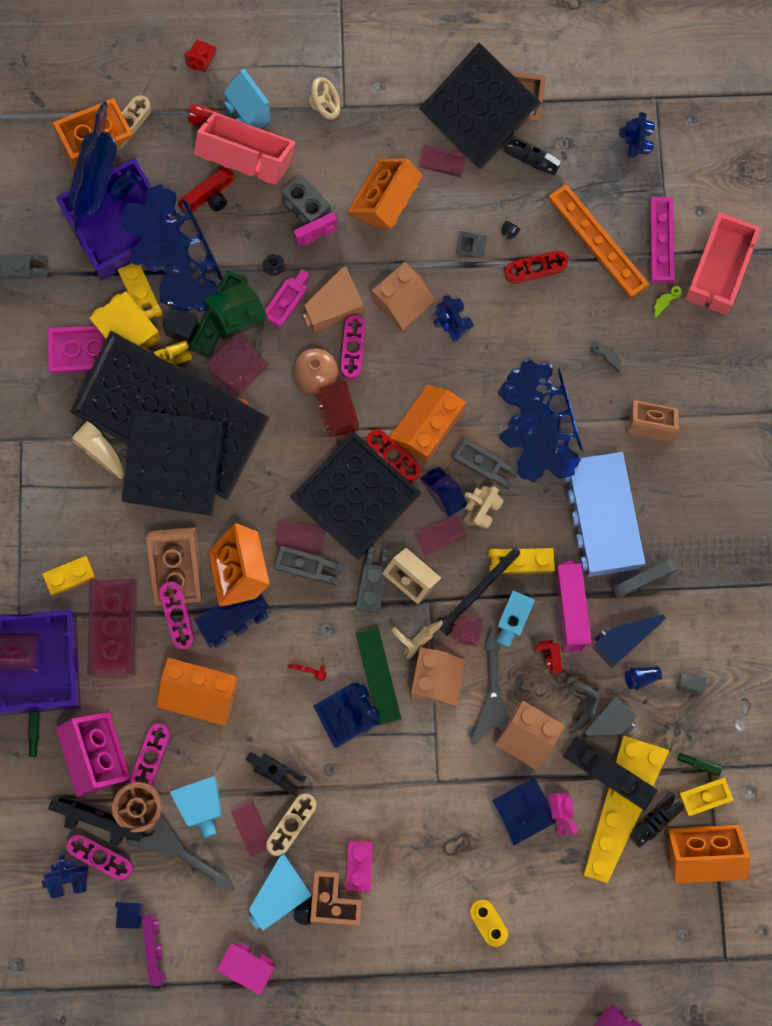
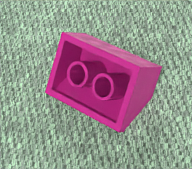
(93, 753)

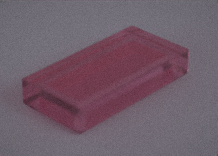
(442, 161)
(441, 535)
(300, 536)
(251, 828)

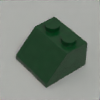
(235, 310)

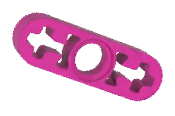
(359, 354)
(171, 623)
(151, 738)
(81, 854)

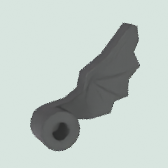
(610, 356)

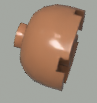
(315, 370)
(137, 806)

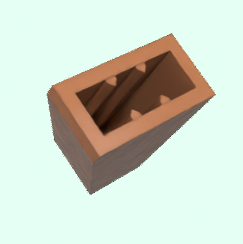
(333, 302)

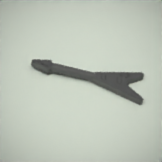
(493, 712)
(167, 843)

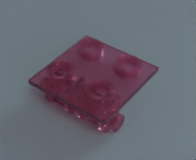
(237, 364)

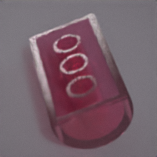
(112, 628)

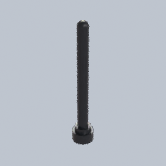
(448, 621)

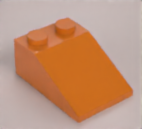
(73, 128)

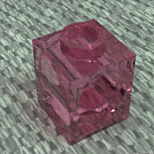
(468, 631)

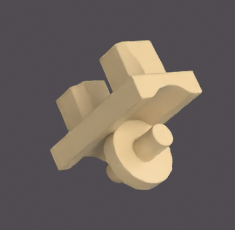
(478, 505)

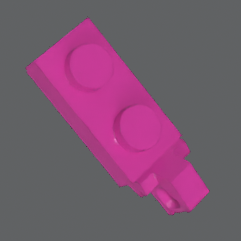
(287, 299)

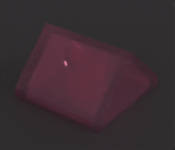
(19, 652)

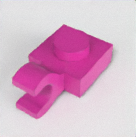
(562, 811)

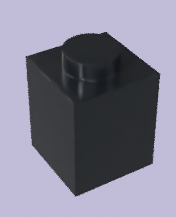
(180, 326)

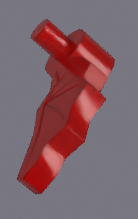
(319, 675)

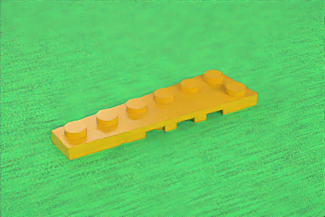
(619, 814)

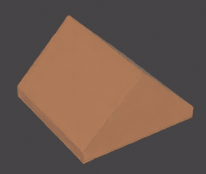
(653, 421)

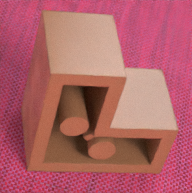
(328, 907)

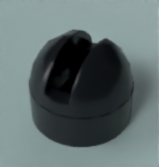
(217, 201)
(510, 228)
(303, 914)

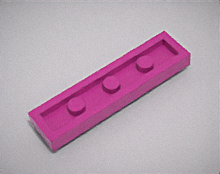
(661, 240)

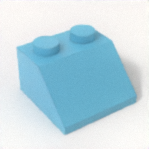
(247, 101)

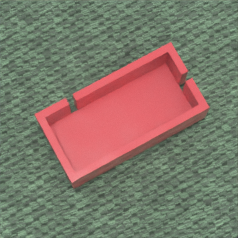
(244, 148)
(723, 263)

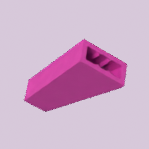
(572, 608)

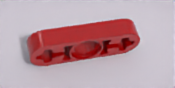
(214, 183)
(531, 275)
(385, 439)

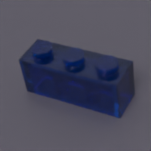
(231, 619)

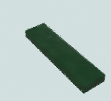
(207, 333)
(378, 675)

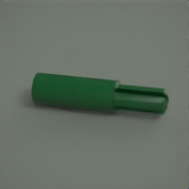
(33, 733)
(700, 764)

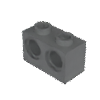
(310, 200)

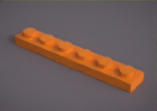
(598, 241)

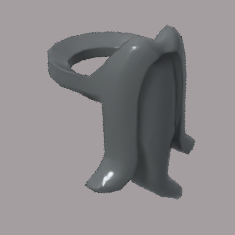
(588, 704)

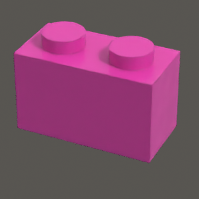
(246, 968)

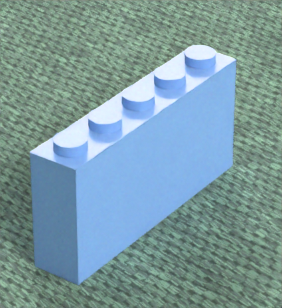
(605, 516)

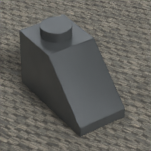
(612, 721)

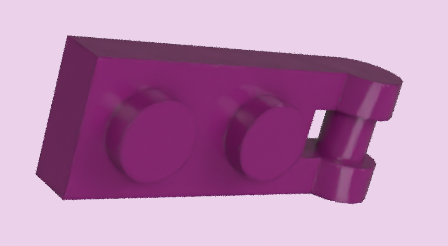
(153, 950)

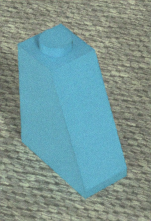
(278, 896)

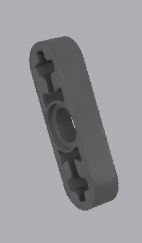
(644, 579)

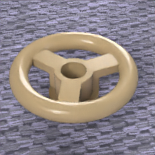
(322, 99)

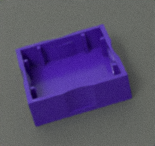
(103, 234)
(57, 679)

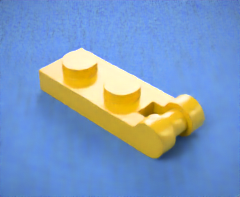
(139, 289)
(529, 561)

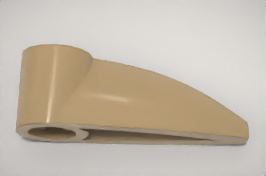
(93, 443)

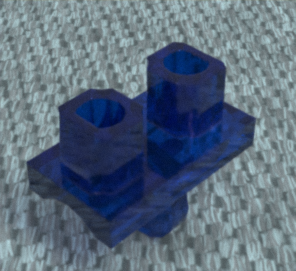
(635, 133)
(449, 318)
(63, 875)

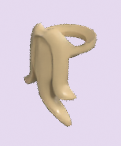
(419, 640)

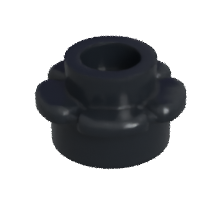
(273, 270)

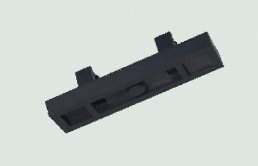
(610, 774)
(88, 814)

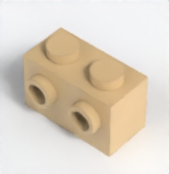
(411, 575)

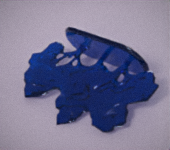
(92, 169)
(166, 248)
(537, 425)

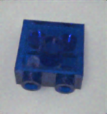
(347, 714)

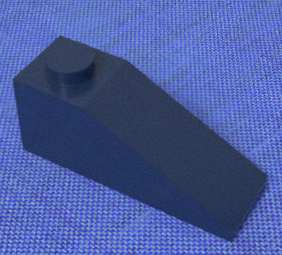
(620, 640)

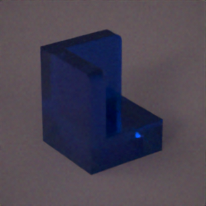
(129, 915)

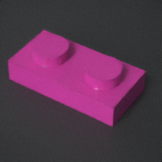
(308, 233)
(359, 866)

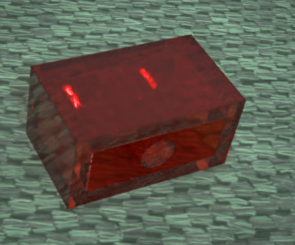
(338, 409)

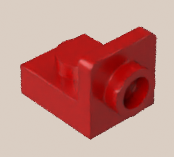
(200, 55)
(553, 660)

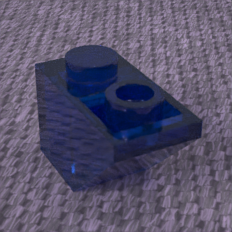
(444, 491)

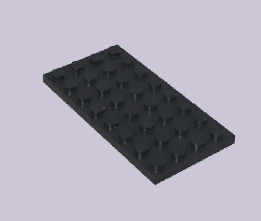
(136, 379)

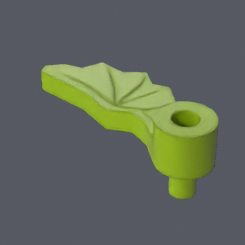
(664, 301)

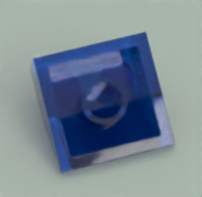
(523, 811)

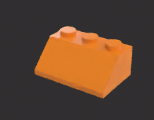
(386, 192)
(428, 422)
(238, 566)
(197, 691)
(708, 854)

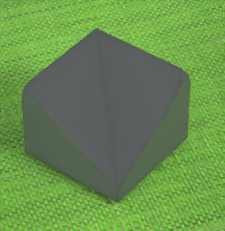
(471, 244)
(691, 684)

